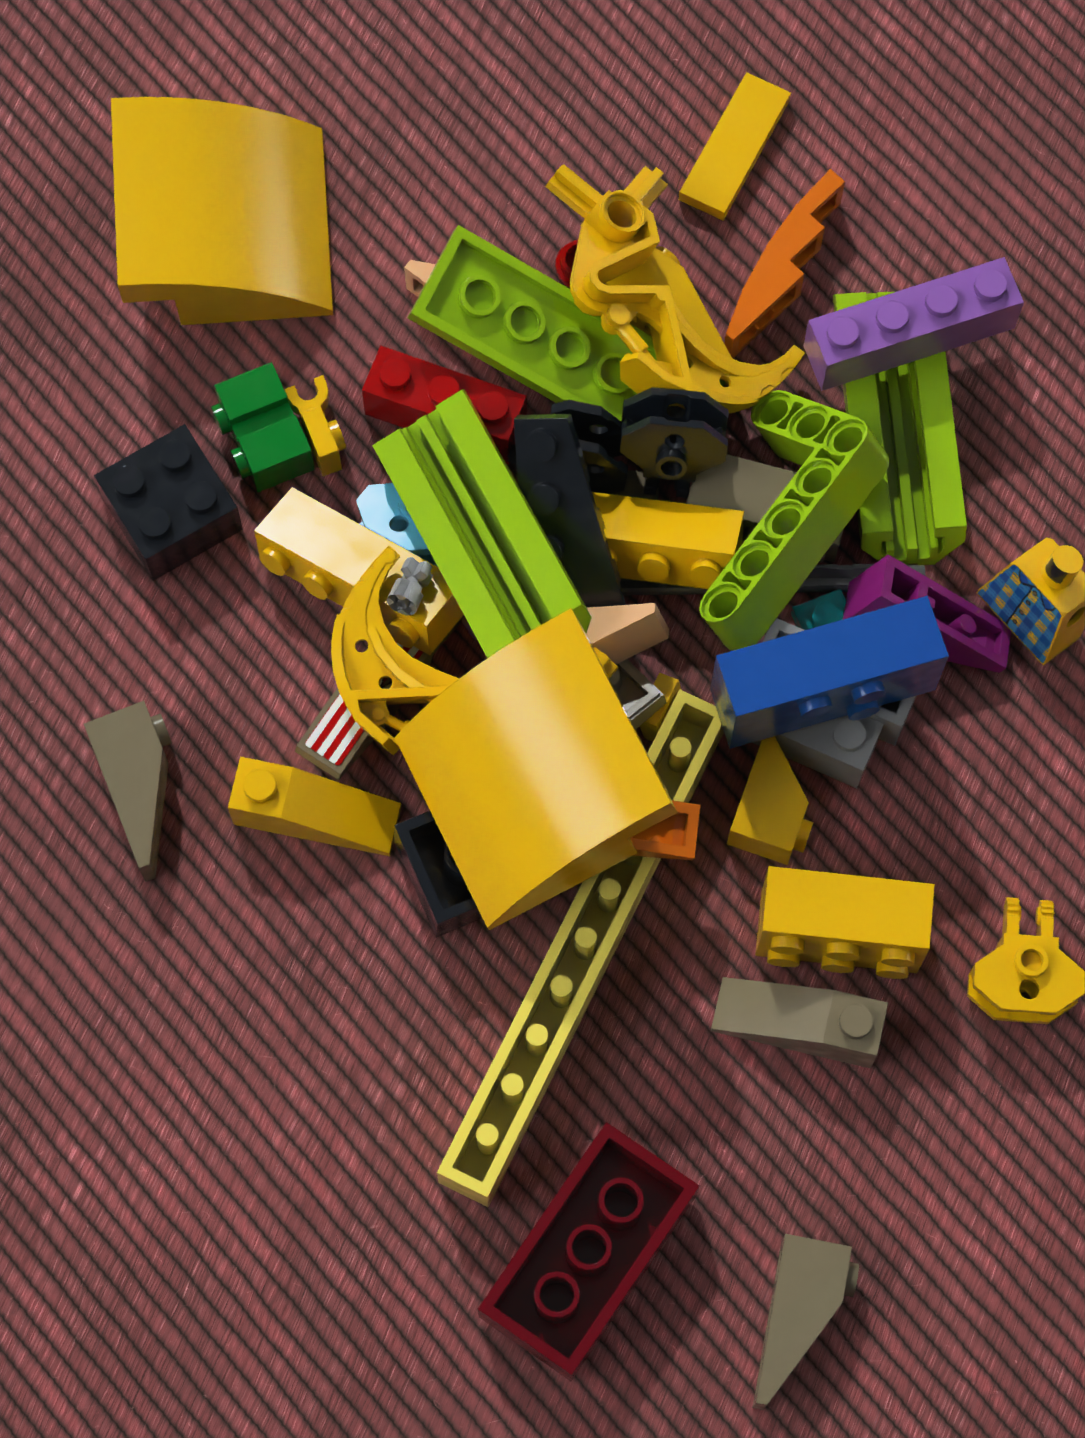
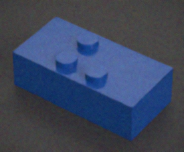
(828, 672)

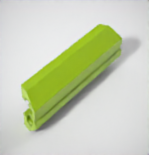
(919, 501)
(478, 524)

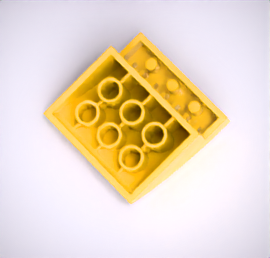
(220, 210)
(533, 771)

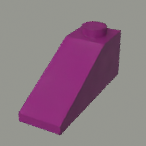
(967, 631)

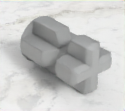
(406, 591)

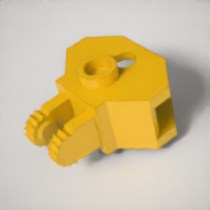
(1028, 966)

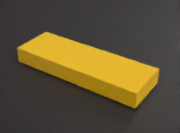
(734, 146)

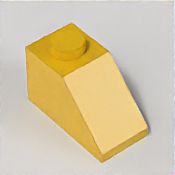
(771, 808)

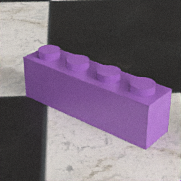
(912, 323)

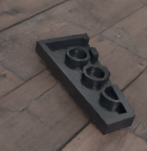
(559, 493)

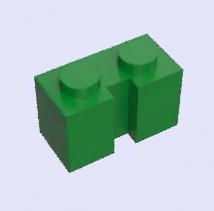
(263, 427)

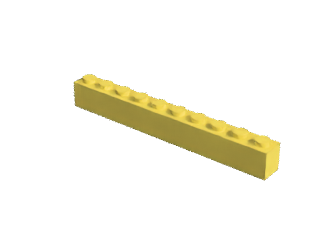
(570, 975)

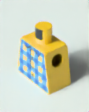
(1041, 598)

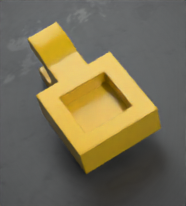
(323, 436)

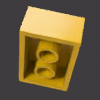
(844, 921)

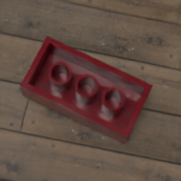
(588, 1251)

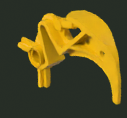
(619, 237)
(360, 672)

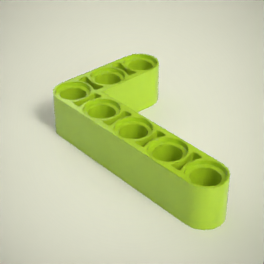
(836, 475)

